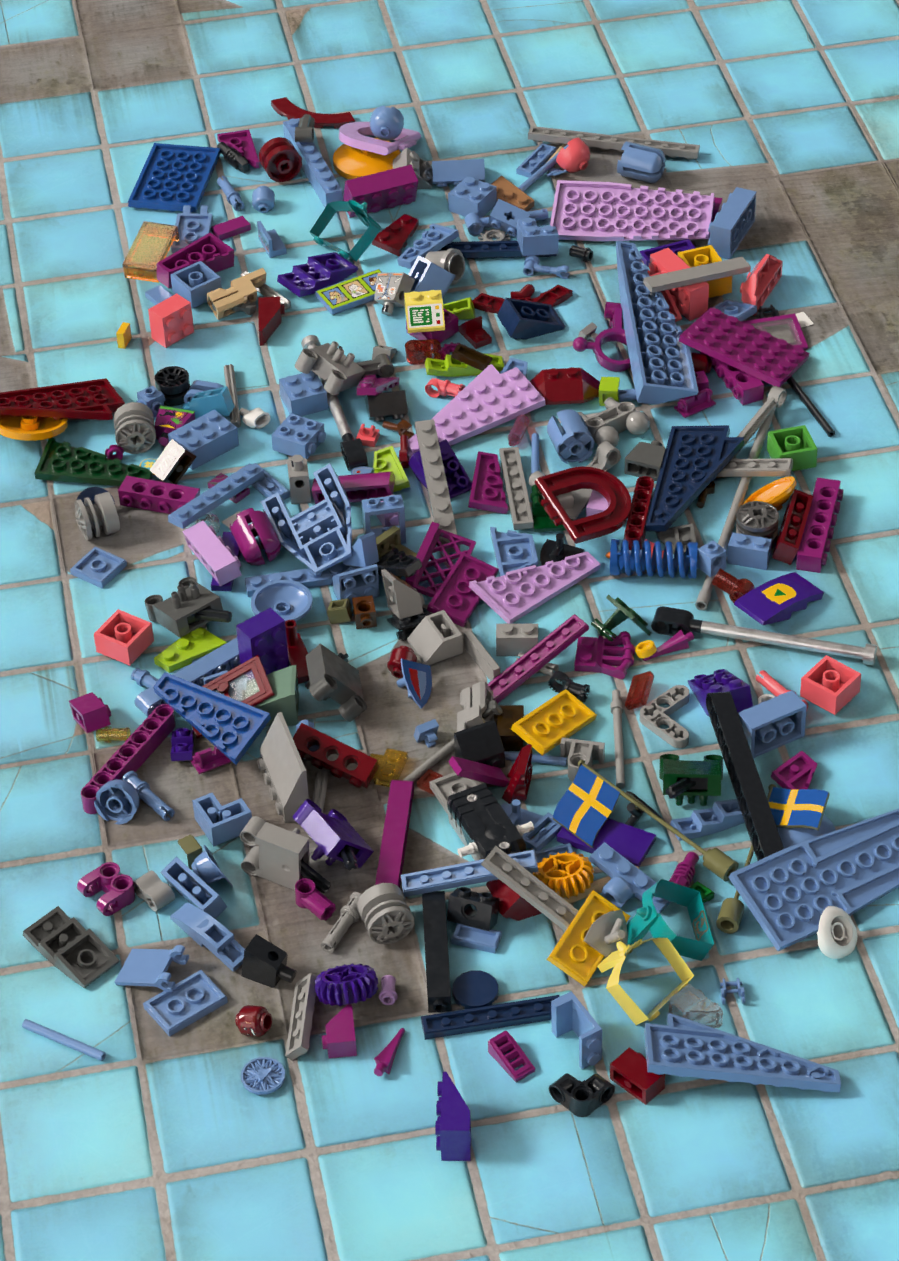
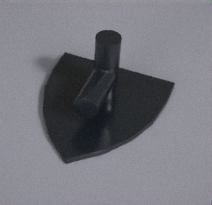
(557, 550)
(636, 812)

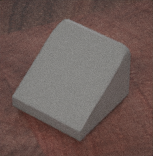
(390, 351)

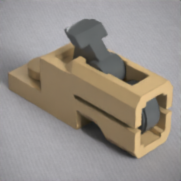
(238, 296)

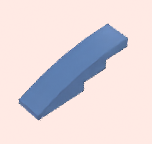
(709, 821)

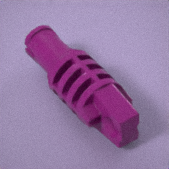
(685, 870)

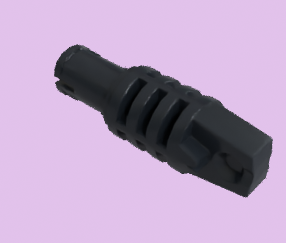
(233, 157)

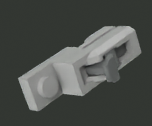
(477, 706)

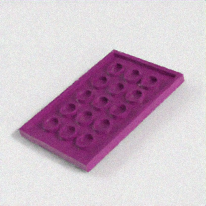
(744, 347)

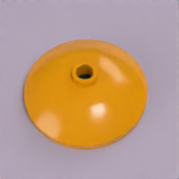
(774, 493)

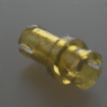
(111, 734)

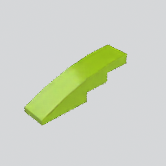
(453, 368)

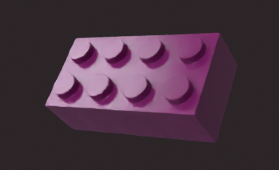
(383, 189)

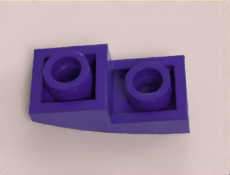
(182, 744)

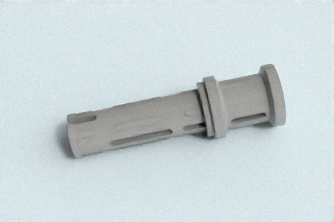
(348, 915)

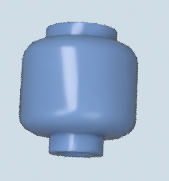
(263, 199)

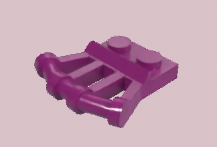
(591, 654)

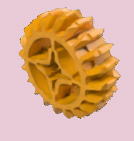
(566, 873)

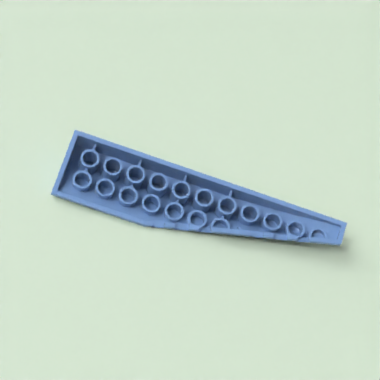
(658, 361)

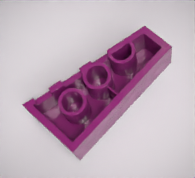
(207, 249)

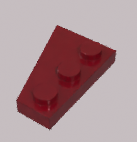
(396, 234)

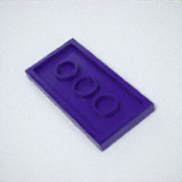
(623, 838)

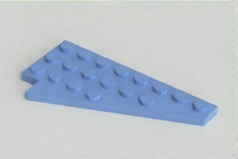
(708, 1053)

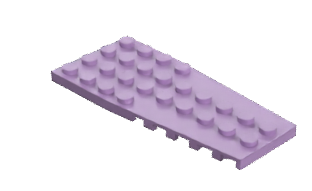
(628, 214)

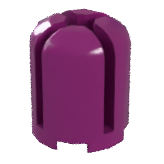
(245, 534)

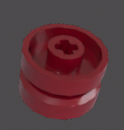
(280, 159)

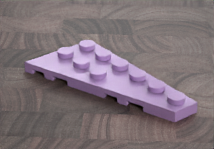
(532, 586)

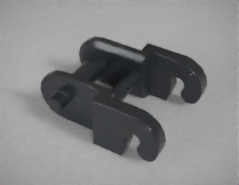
(772, 309)

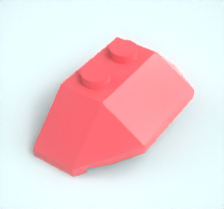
(761, 281)

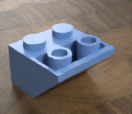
(430, 276)
(357, 583)

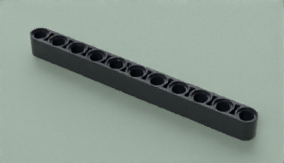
(743, 774)

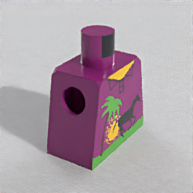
(170, 419)

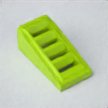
(461, 308)

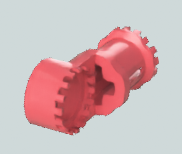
(444, 388)

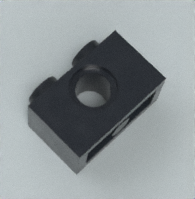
(461, 911)

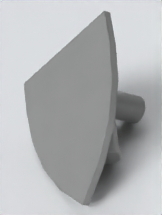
(607, 932)

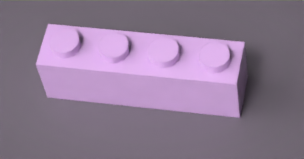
(212, 553)

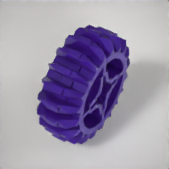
(346, 984)

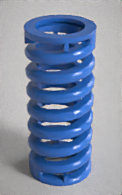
(634, 560)

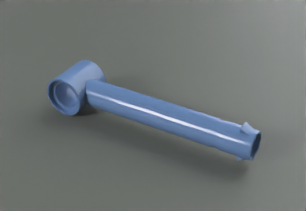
(476, 224)

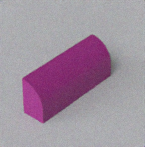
(361, 486)

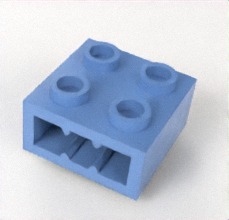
(298, 436)

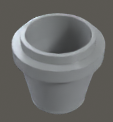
(450, 260)

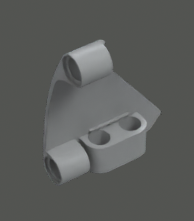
(575, 501)

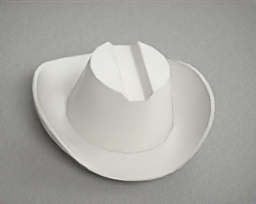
(836, 933)

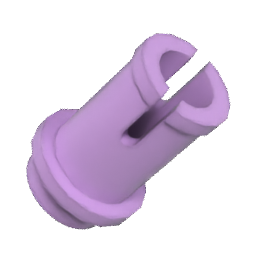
(388, 994)

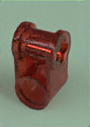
(419, 350)

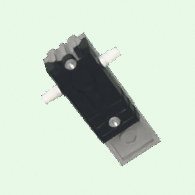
(478, 817)

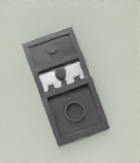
(70, 947)

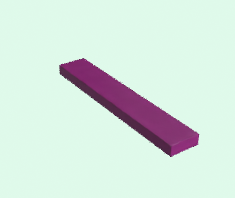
(537, 657)

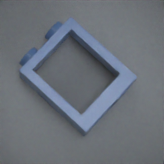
(390, 505)

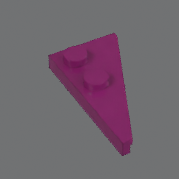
(242, 143)

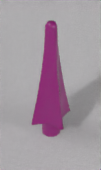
(677, 642)
(386, 1057)

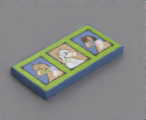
(349, 293)

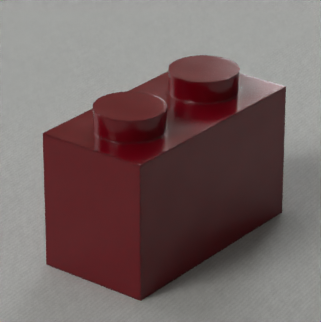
(631, 1074)

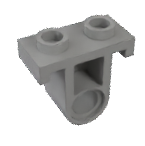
(581, 750)

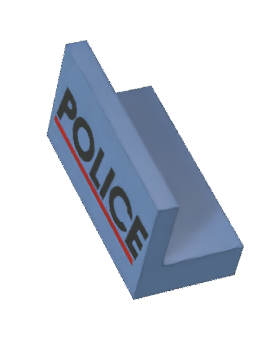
(271, 241)

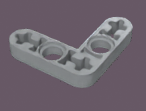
(661, 716)

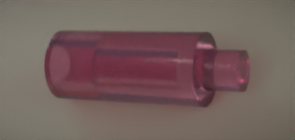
(518, 430)

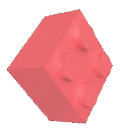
(171, 320)
(124, 637)
(830, 685)

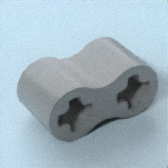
(153, 891)

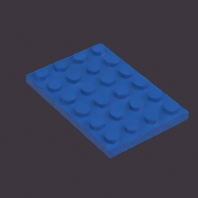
(174, 177)

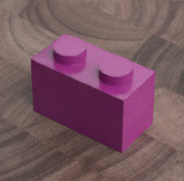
(90, 712)

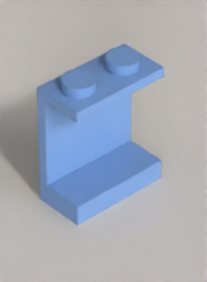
(569, 1015)

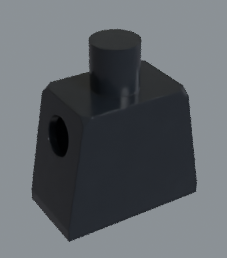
(266, 963)

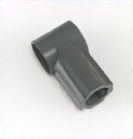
(305, 129)
(379, 366)

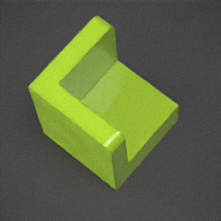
(608, 388)

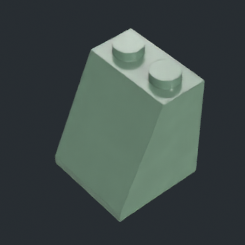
(286, 697)

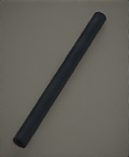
(811, 407)

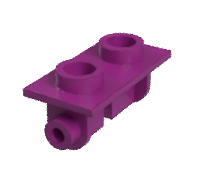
(692, 404)
(208, 760)

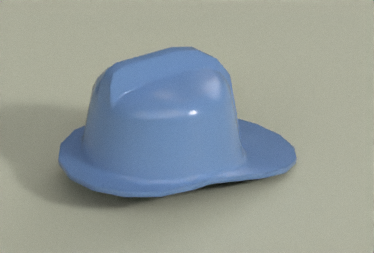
(207, 867)

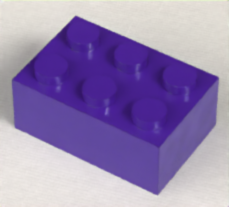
(264, 637)

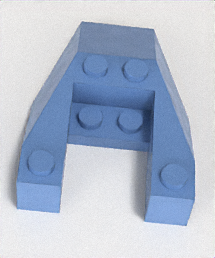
(320, 533)

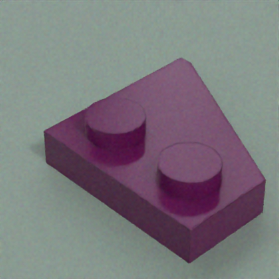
(795, 772)

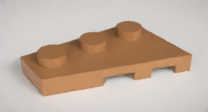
(511, 194)

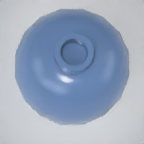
(386, 123)
(117, 801)

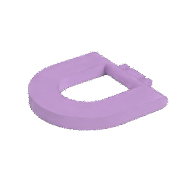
(354, 135)

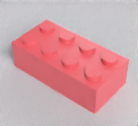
(689, 299)

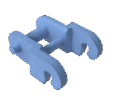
(740, 990)

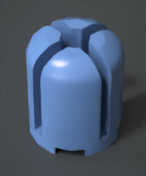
(641, 162)
(570, 436)

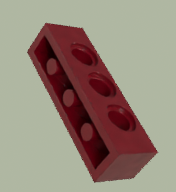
(792, 527)
(361, 776)

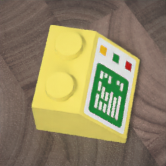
(424, 311)

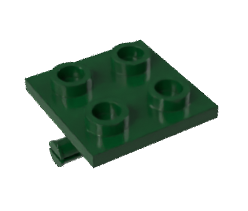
(541, 519)
(620, 615)

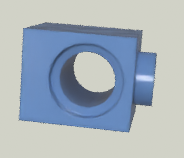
(711, 558)

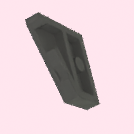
(676, 534)

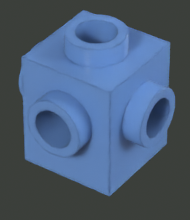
(152, 398)

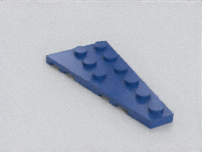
(220, 719)

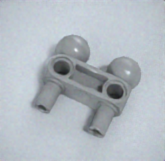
(614, 420)

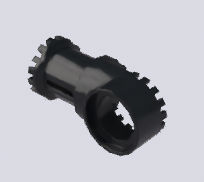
(578, 690)

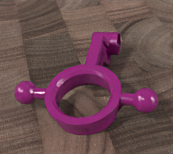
(613, 312)

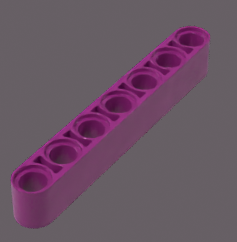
(131, 753)
(395, 832)

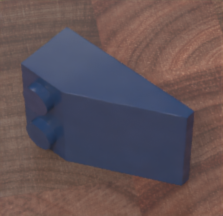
(528, 319)

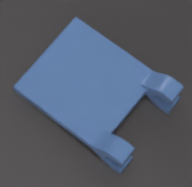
(150, 967)

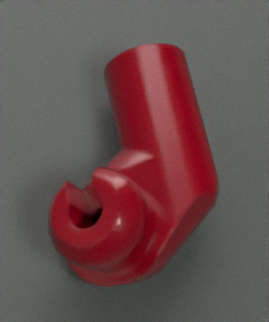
(527, 291)

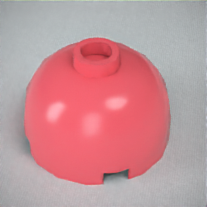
(575, 156)

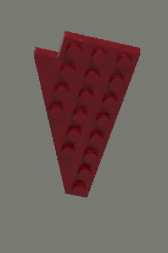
(72, 400)

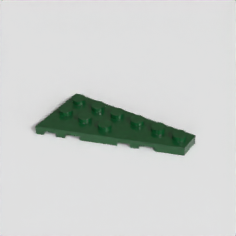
(84, 466)

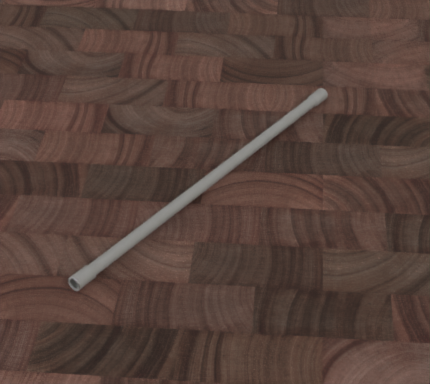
(705, 593)

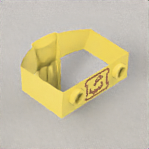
(616, 960)

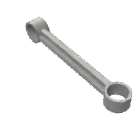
(775, 399)

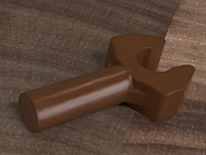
(401, 427)

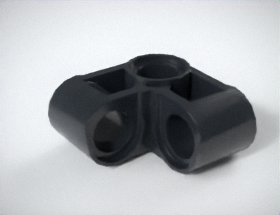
(580, 1096)

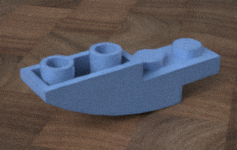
(209, 933)

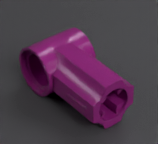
(309, 897)

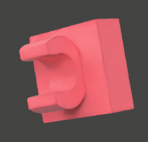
(368, 436)

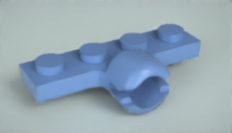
(626, 878)

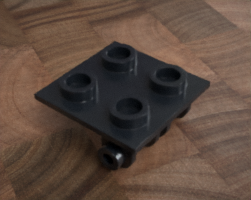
(407, 625)

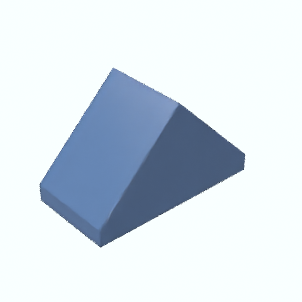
(363, 551)

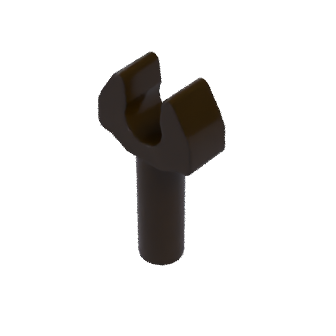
(710, 489)

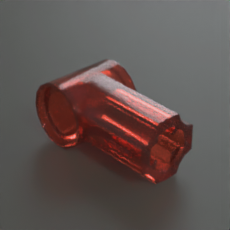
(732, 585)

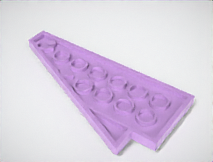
(484, 405)

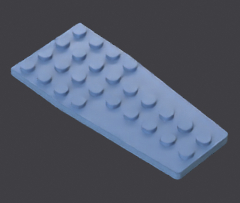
(835, 869)

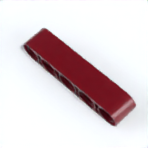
(639, 511)

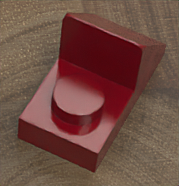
(474, 333)

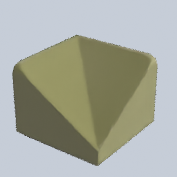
(340, 611)
(191, 848)

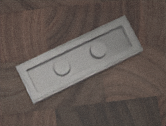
(481, 655)

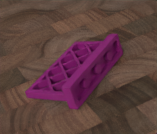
(426, 553)

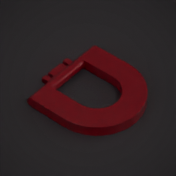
(586, 478)

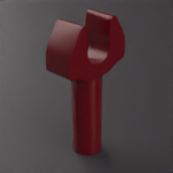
(403, 452)

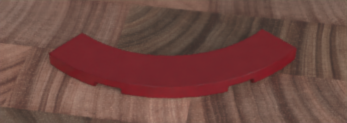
(286, 108)
(553, 297)

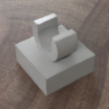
(589, 332)

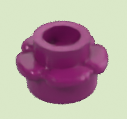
(114, 448)

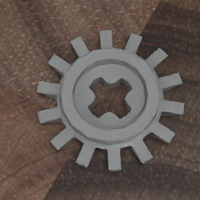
(493, 233)

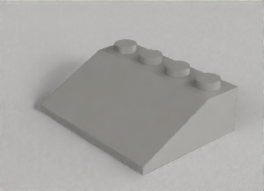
(283, 769)

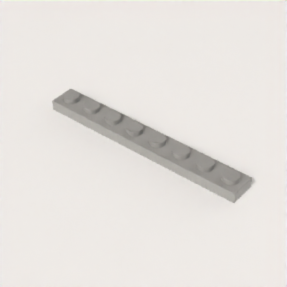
(435, 478)

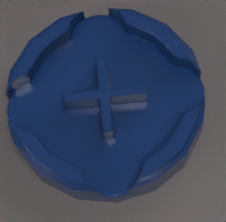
(475, 989)

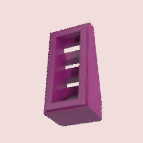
(503, 1043)

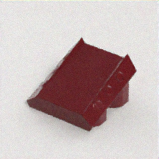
(520, 776)

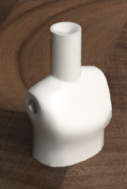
(255, 418)

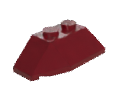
(566, 386)

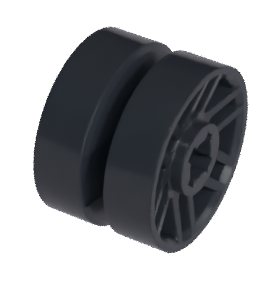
(173, 383)

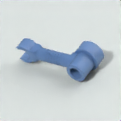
(532, 264)

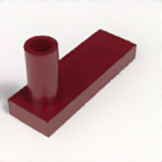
(296, 651)

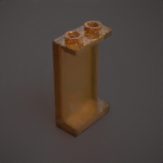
(148, 249)

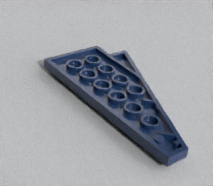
(688, 466)

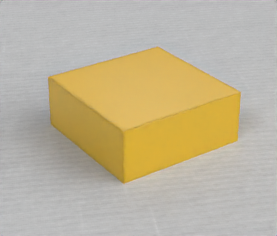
(123, 335)

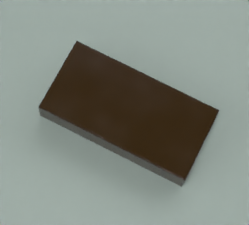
(471, 357)

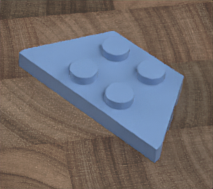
(513, 550)

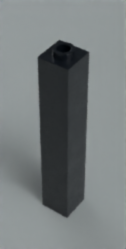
(436, 952)

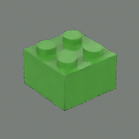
(793, 444)

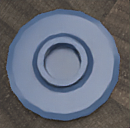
(263, 1075)

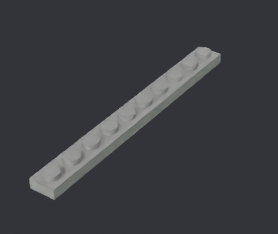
(607, 142)

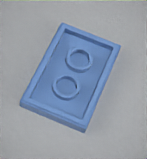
(186, 1003)

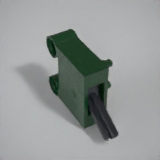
(691, 778)

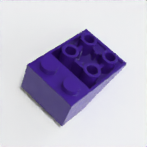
(456, 477)
(721, 682)
(452, 1123)

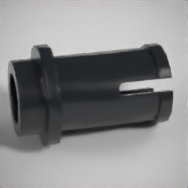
(584, 254)

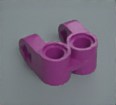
(109, 879)

